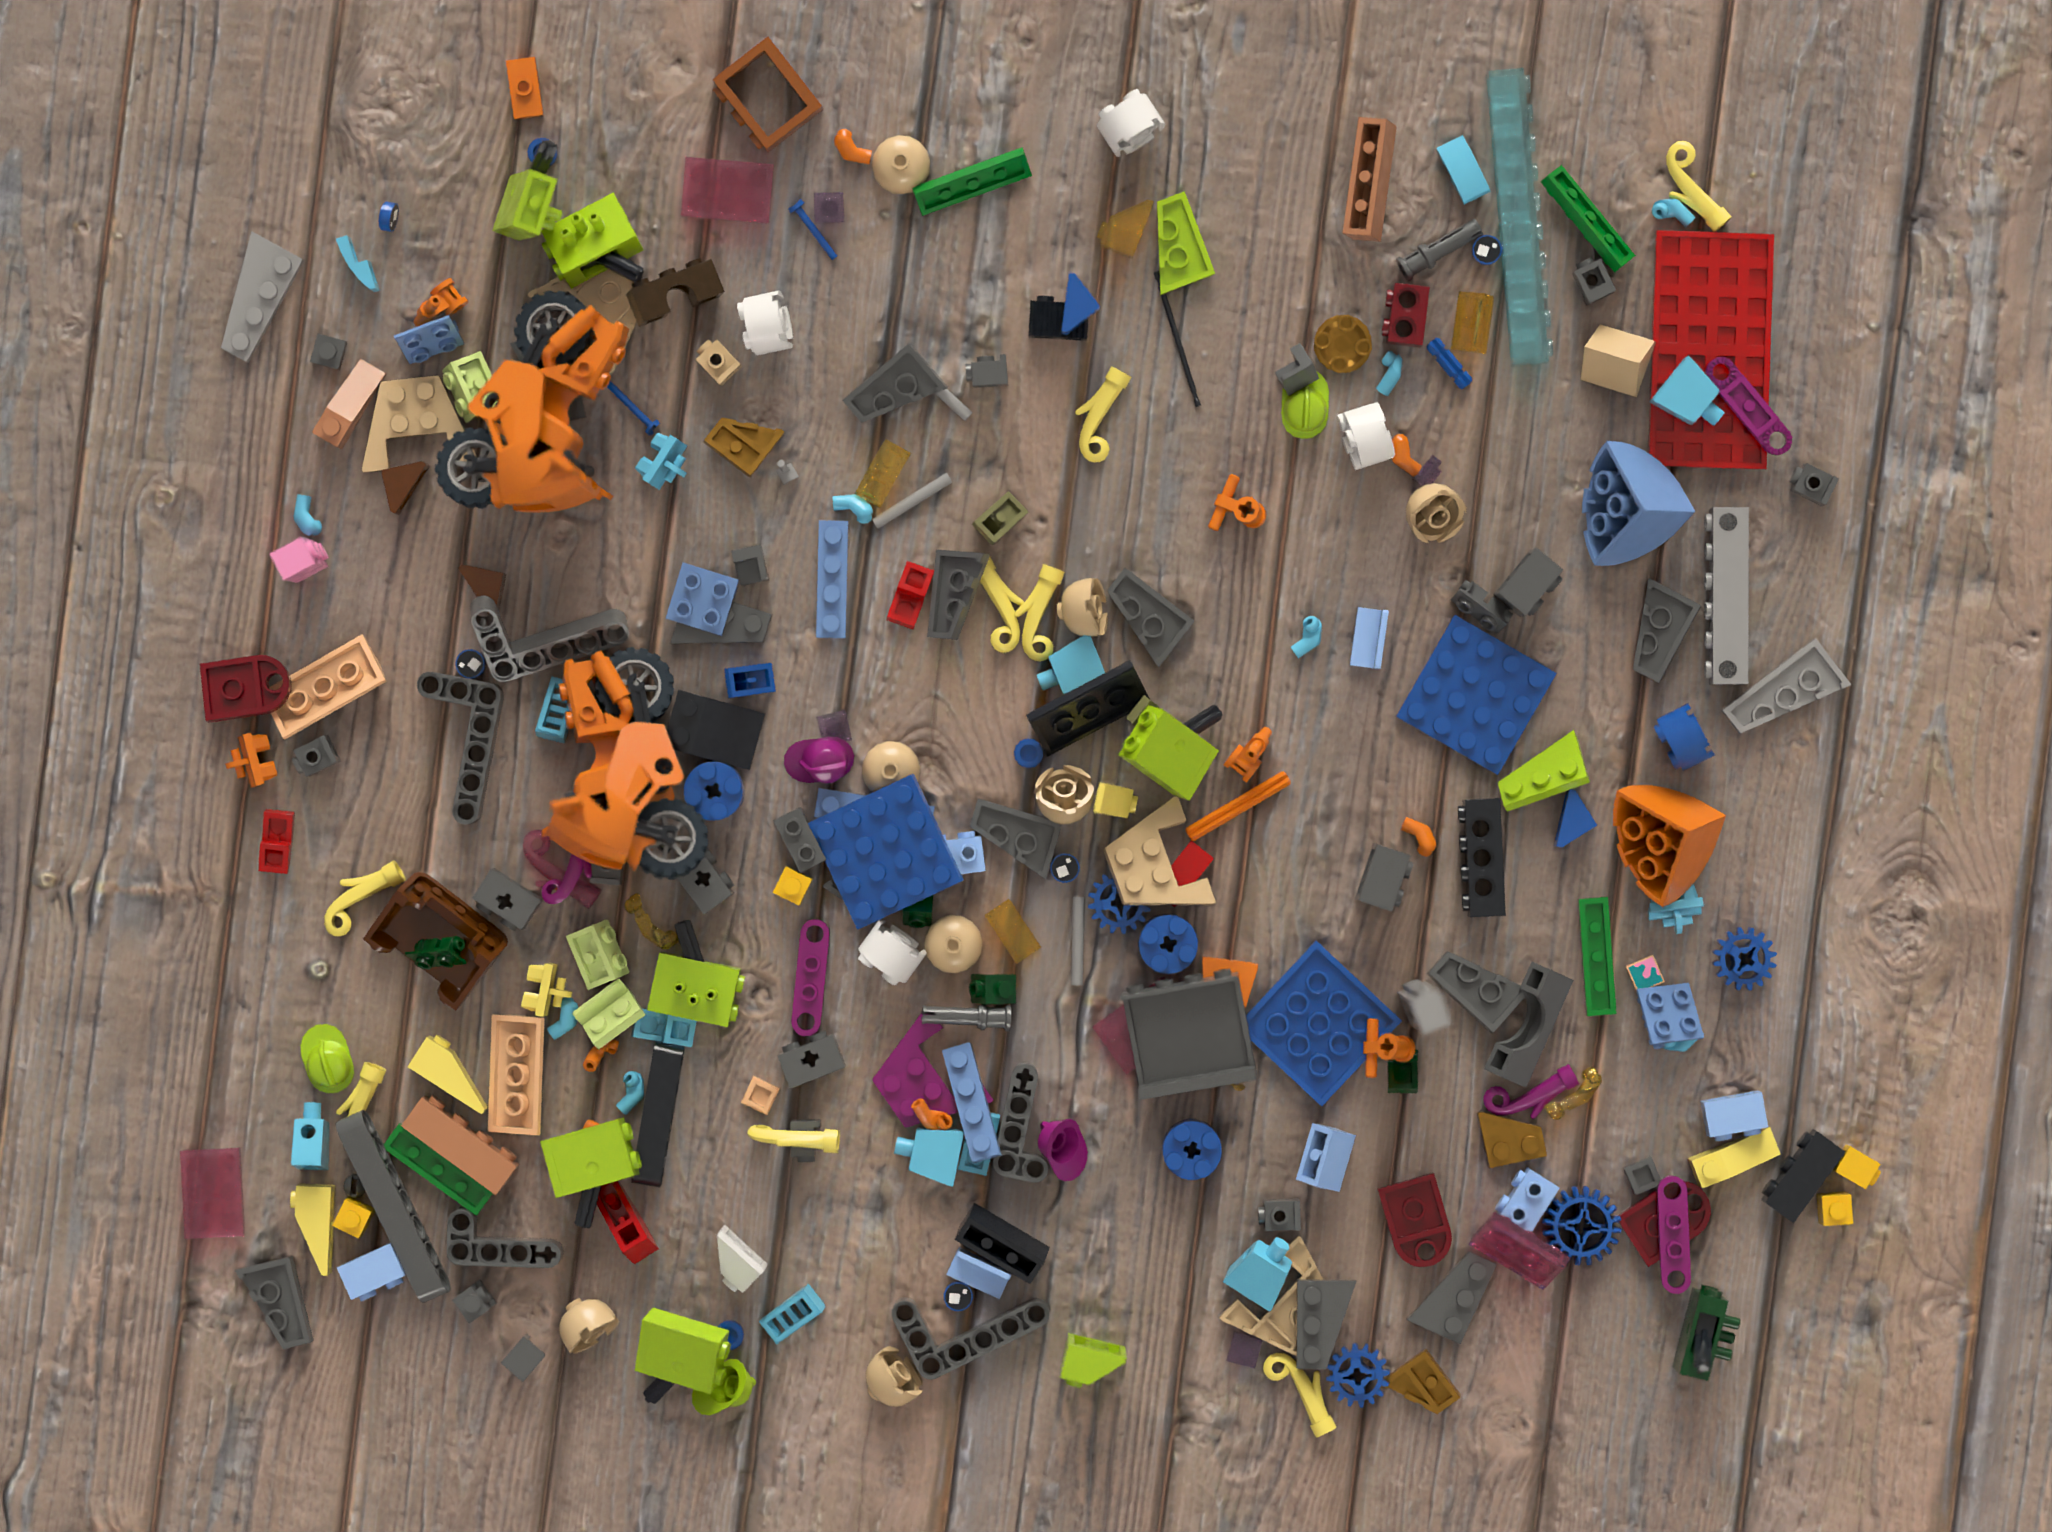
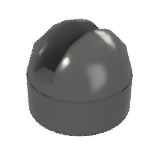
(348, 1186)

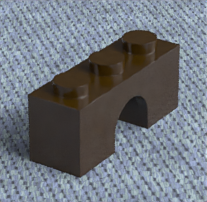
(697, 281)

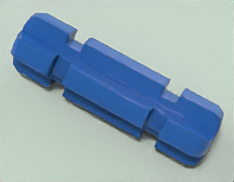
(1449, 363)

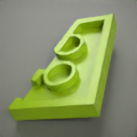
(1180, 244)
(1545, 775)

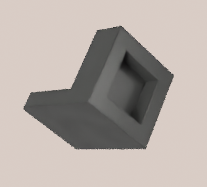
(1298, 373)
(750, 565)
(523, 1358)

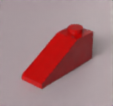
(625, 1222)

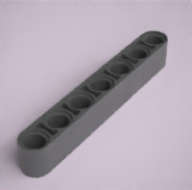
(393, 1206)

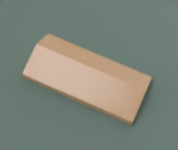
(328, 685)
(516, 1074)

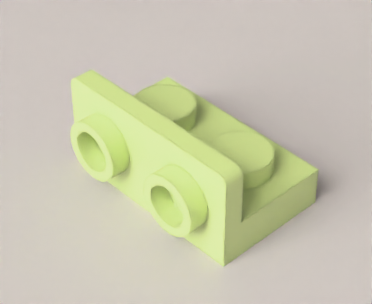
(465, 379)
(598, 954)
(609, 1013)

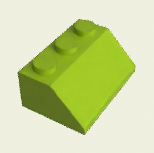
(1089, 1359)

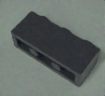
(1802, 1175)
(1002, 1243)

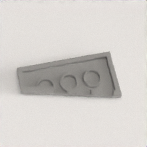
(259, 292)
(1794, 683)

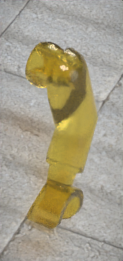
(648, 930)
(1581, 1096)

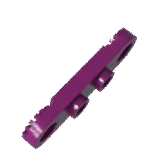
(1749, 406)
(810, 977)
(1673, 1234)

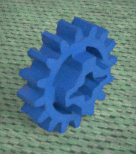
(1104, 904)
(1755, 966)
(1359, 1387)

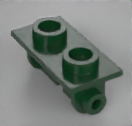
(438, 952)

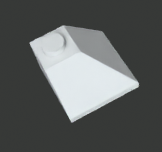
(737, 1261)

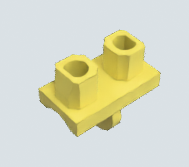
(546, 976)

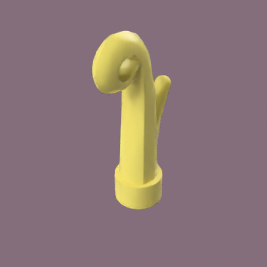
(1692, 194)
(1098, 407)
(1002, 598)
(1036, 606)
(361, 888)
(361, 1096)
(827, 1140)
(1309, 1392)

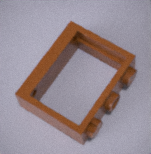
(742, 115)

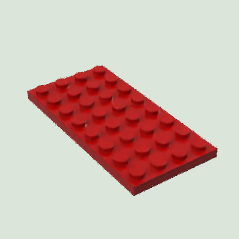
(1707, 305)

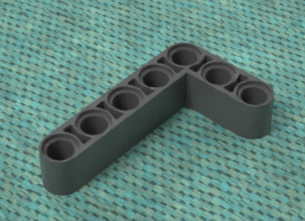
(542, 642)
(473, 737)
(965, 1339)

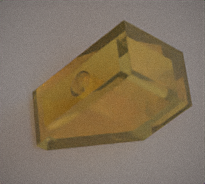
(1125, 229)

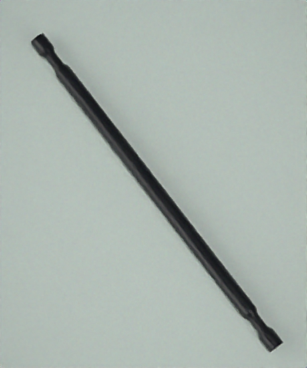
(1178, 343)

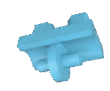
(667, 462)
(1679, 911)

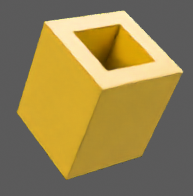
(793, 885)
(1858, 1167)
(1834, 1208)
(354, 1217)

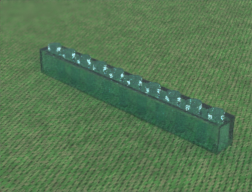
(1518, 217)

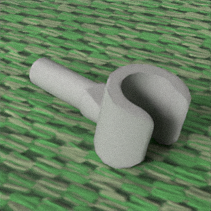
(786, 472)

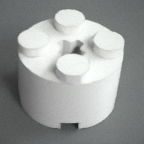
(1129, 123)
(766, 323)
(1366, 436)
(891, 952)

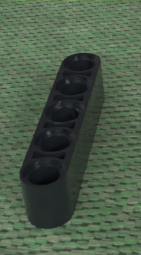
(658, 1112)

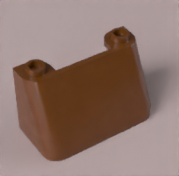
(430, 911)

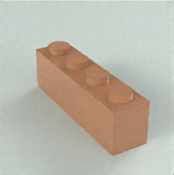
(1369, 179)
(460, 1144)

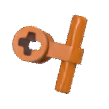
(443, 300)
(1239, 507)
(1245, 759)
(1386, 1047)

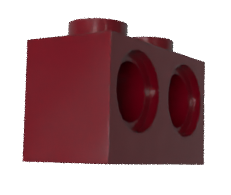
(1413, 316)

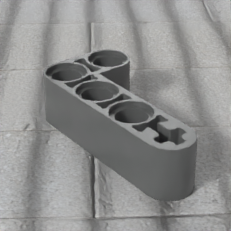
(1020, 1120)
(504, 1245)

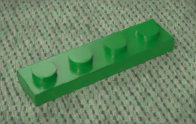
(972, 181)
(1587, 218)
(1597, 956)
(437, 1170)

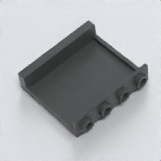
(1189, 1034)

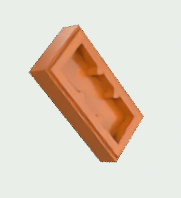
(524, 88)

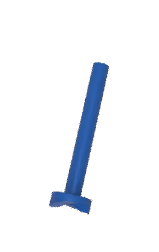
(813, 229)
(633, 408)

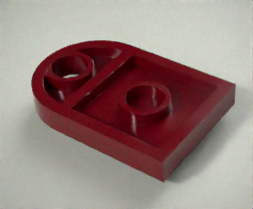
(241, 687)
(1416, 1217)
(1641, 1220)

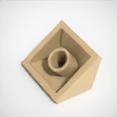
(1616, 360)

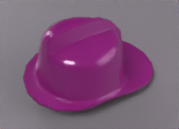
(819, 760)
(1063, 1148)

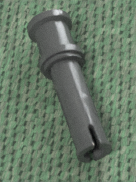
(1427, 255)
(981, 1016)

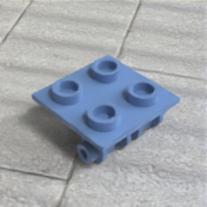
(429, 339)
(702, 599)
(1669, 1014)

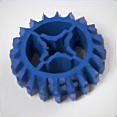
(1582, 1211)

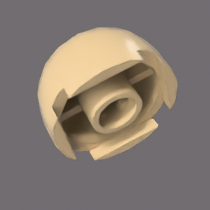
(900, 164)
(1435, 513)
(1083, 608)
(888, 764)
(1064, 794)
(953, 943)
(585, 1323)
(892, 1379)

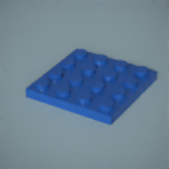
(1476, 694)
(885, 851)
(1317, 1022)

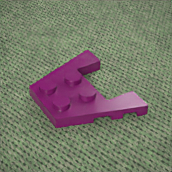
(910, 1077)

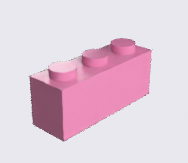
(300, 559)

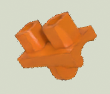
(249, 747)

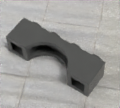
(1544, 996)

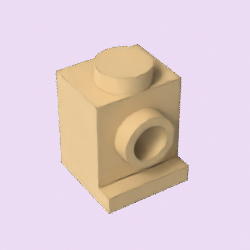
(725, 369)

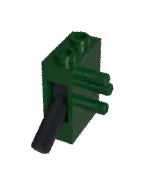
(1702, 1333)

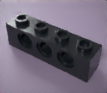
(1494, 901)

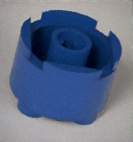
(1684, 738)
(708, 775)
(1183, 951)
(1182, 1135)

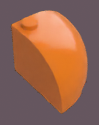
(1664, 838)

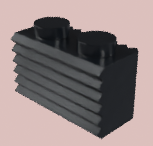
(1047, 321)

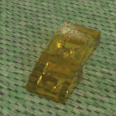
(882, 473)

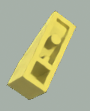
(1115, 800)
(444, 1069)
(1733, 1158)
(315, 1216)

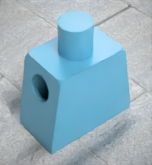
(1688, 394)
(1072, 666)
(312, 1152)
(933, 1153)
(1260, 1272)

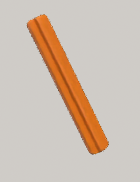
(1238, 806)

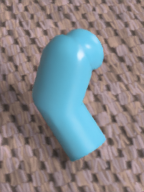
(1672, 208)
(1392, 375)
(856, 504)
(1311, 636)
(634, 1092)

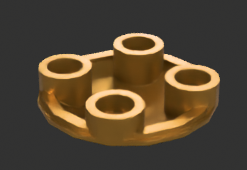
(1342, 343)

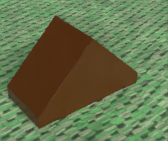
(401, 483)
(484, 582)

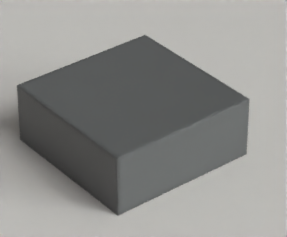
(1642, 1175)

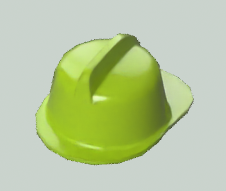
(1306, 410)
(327, 1058)
(732, 1393)

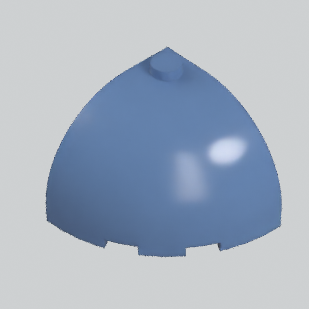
(1630, 504)

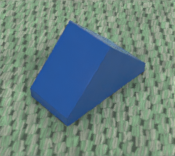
(1078, 304)
(749, 680)
(1573, 820)

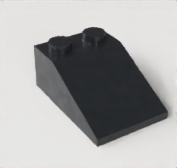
(714, 729)

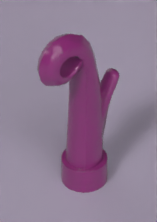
(569, 881)
(1537, 1096)

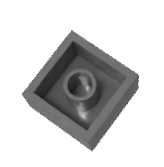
(1529, 582)
(1384, 877)

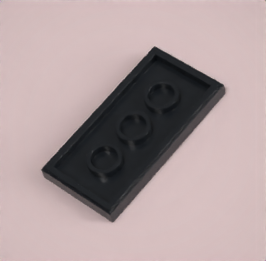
(1087, 708)

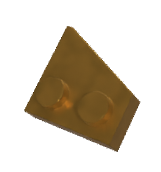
(743, 443)
(1510, 1140)
(1424, 1383)

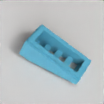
(541, 730)
(812, 1300)

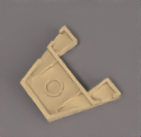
(604, 293)
(409, 410)
(1143, 868)
(1279, 1324)

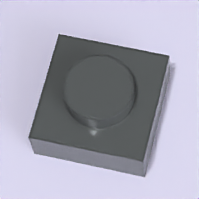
(328, 351)

